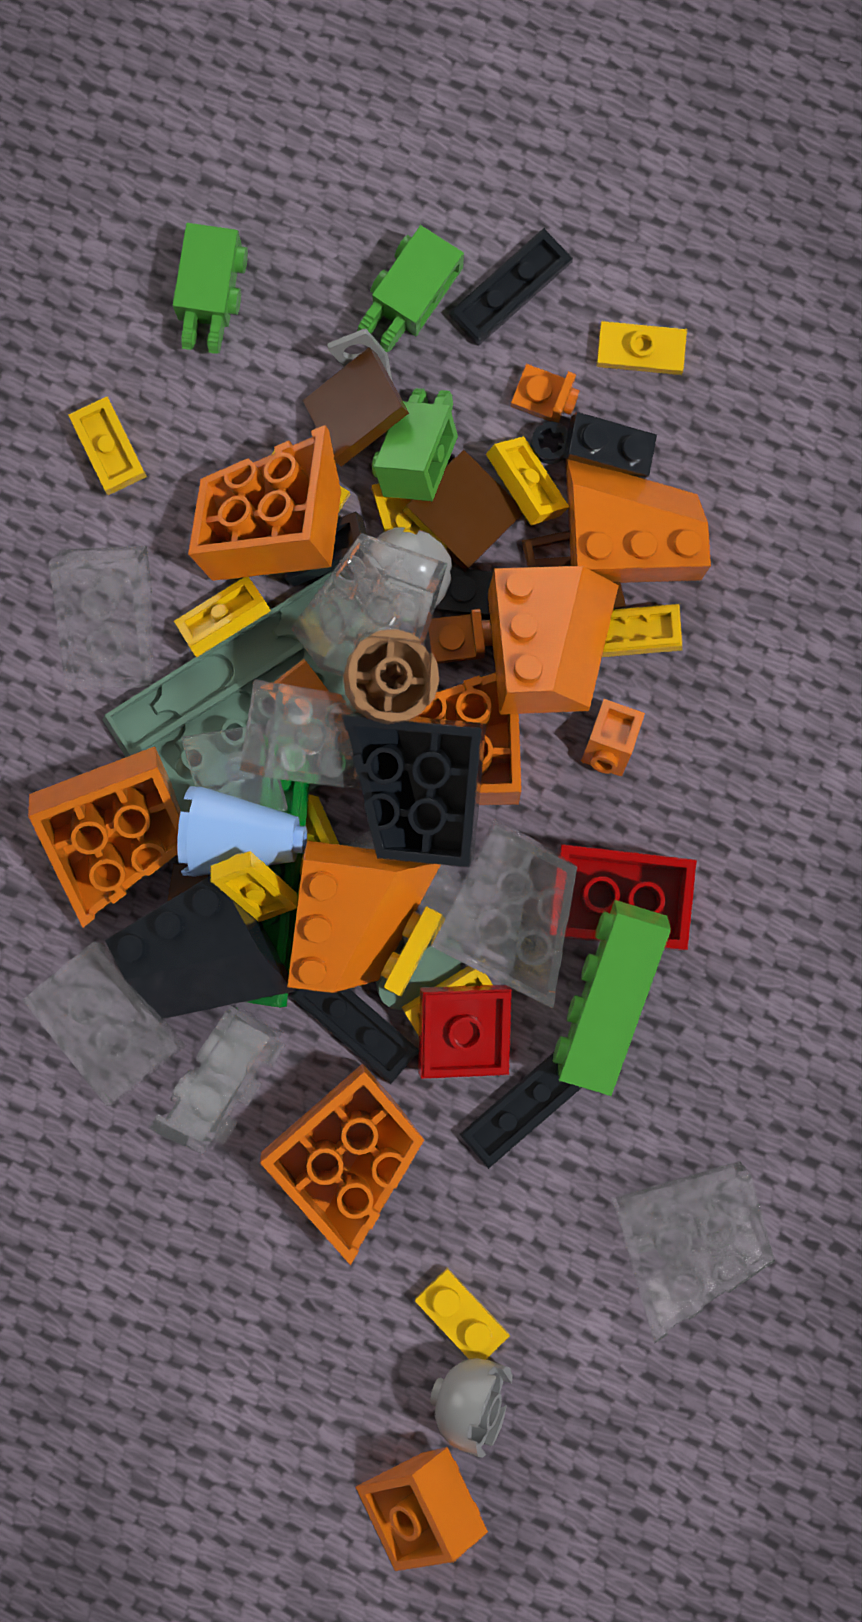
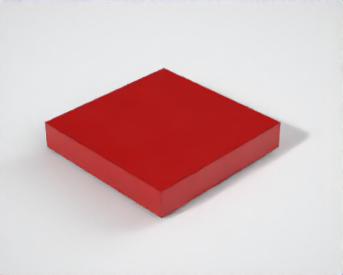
(464, 1031)

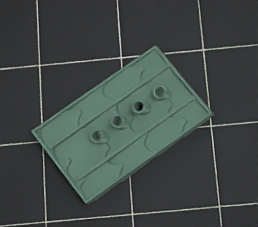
(214, 690)

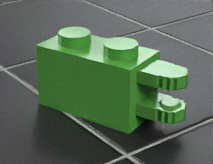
(207, 282)
(413, 285)
(417, 448)

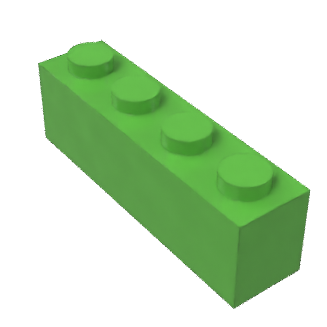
(612, 997)

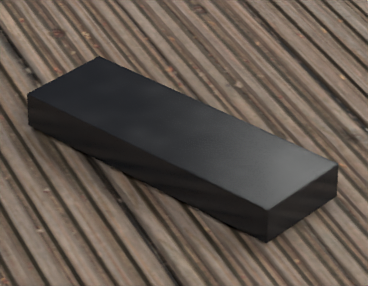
(511, 287)
(360, 1030)
(518, 1112)

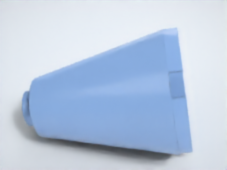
(231, 826)

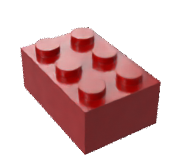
(633, 878)

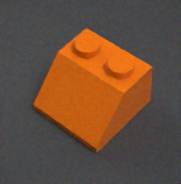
(423, 1511)

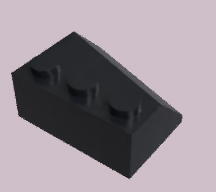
(420, 786)
(198, 954)

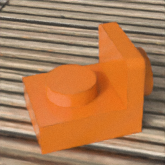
(545, 394)
(459, 637)
(612, 738)

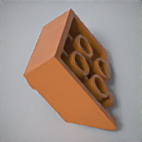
(269, 512)
(635, 527)
(548, 636)
(478, 702)
(107, 829)
(351, 914)
(345, 1159)

